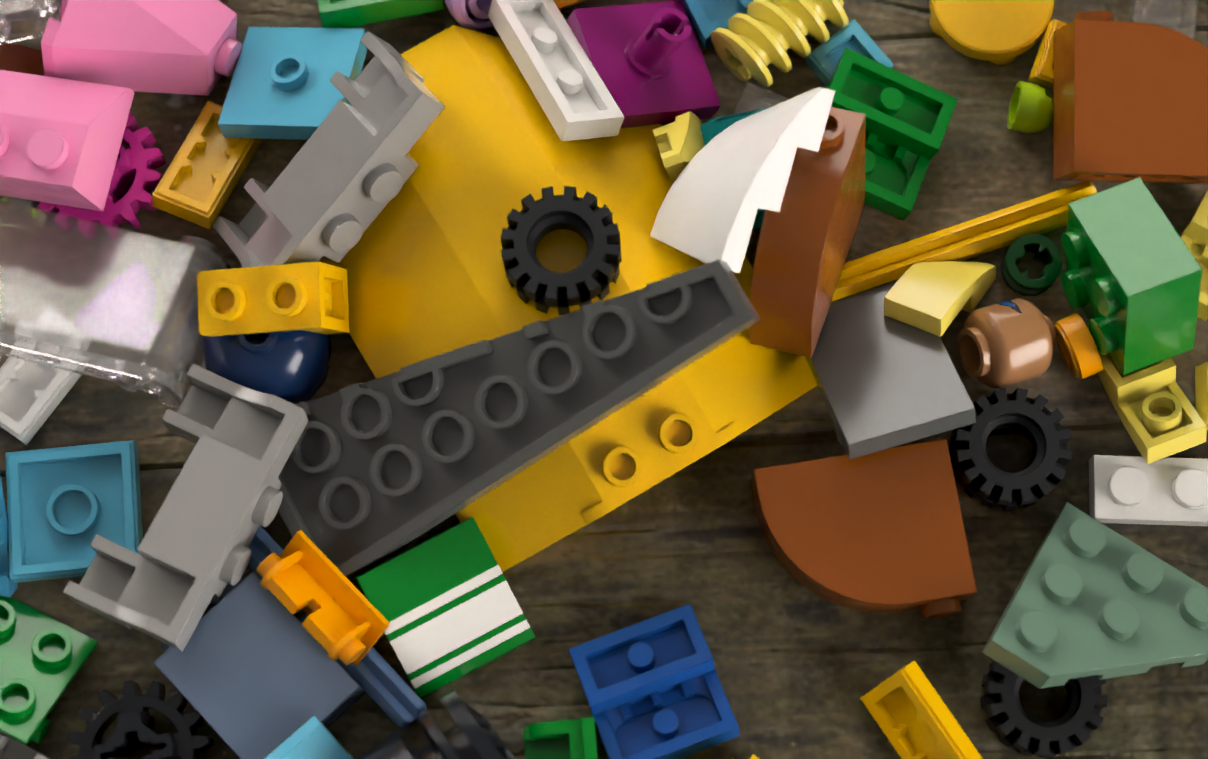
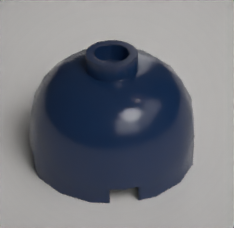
(272, 362)

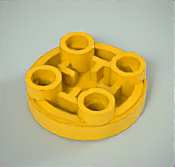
(990, 28)

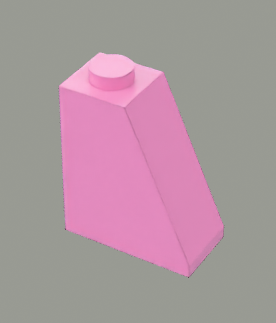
(143, 44)

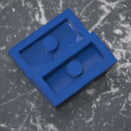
(655, 689)

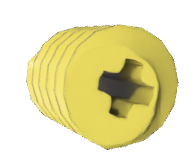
(769, 31)

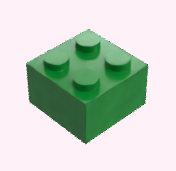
(1131, 276)

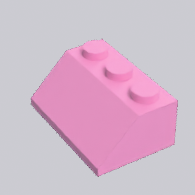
(60, 138)

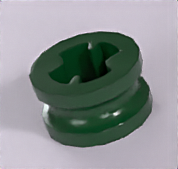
(1043, 248)

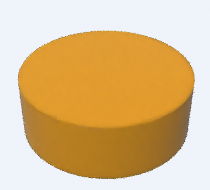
(1078, 347)

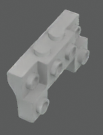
(342, 170)
(207, 517)

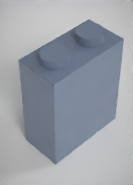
(257, 671)

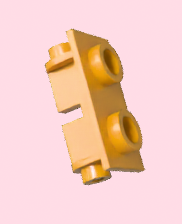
(335, 608)

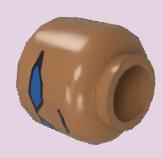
(1006, 343)

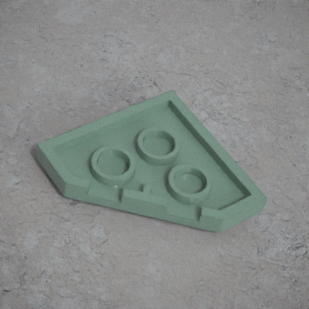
(1098, 609)

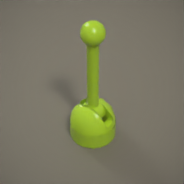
(1030, 108)

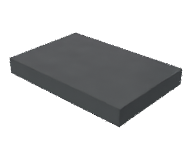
(885, 377)

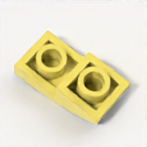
(1153, 408)

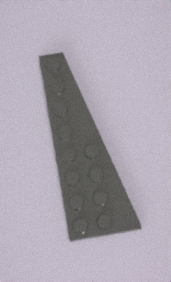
(445, 431)

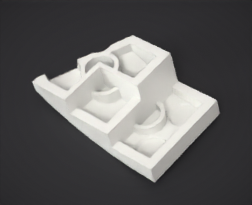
(734, 174)

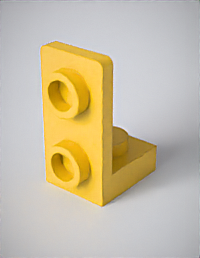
(273, 299)

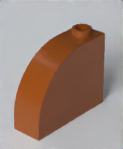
(1129, 102)
(809, 238)
(871, 529)

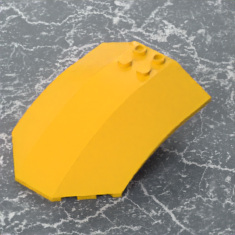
(436, 281)

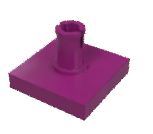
(647, 60)

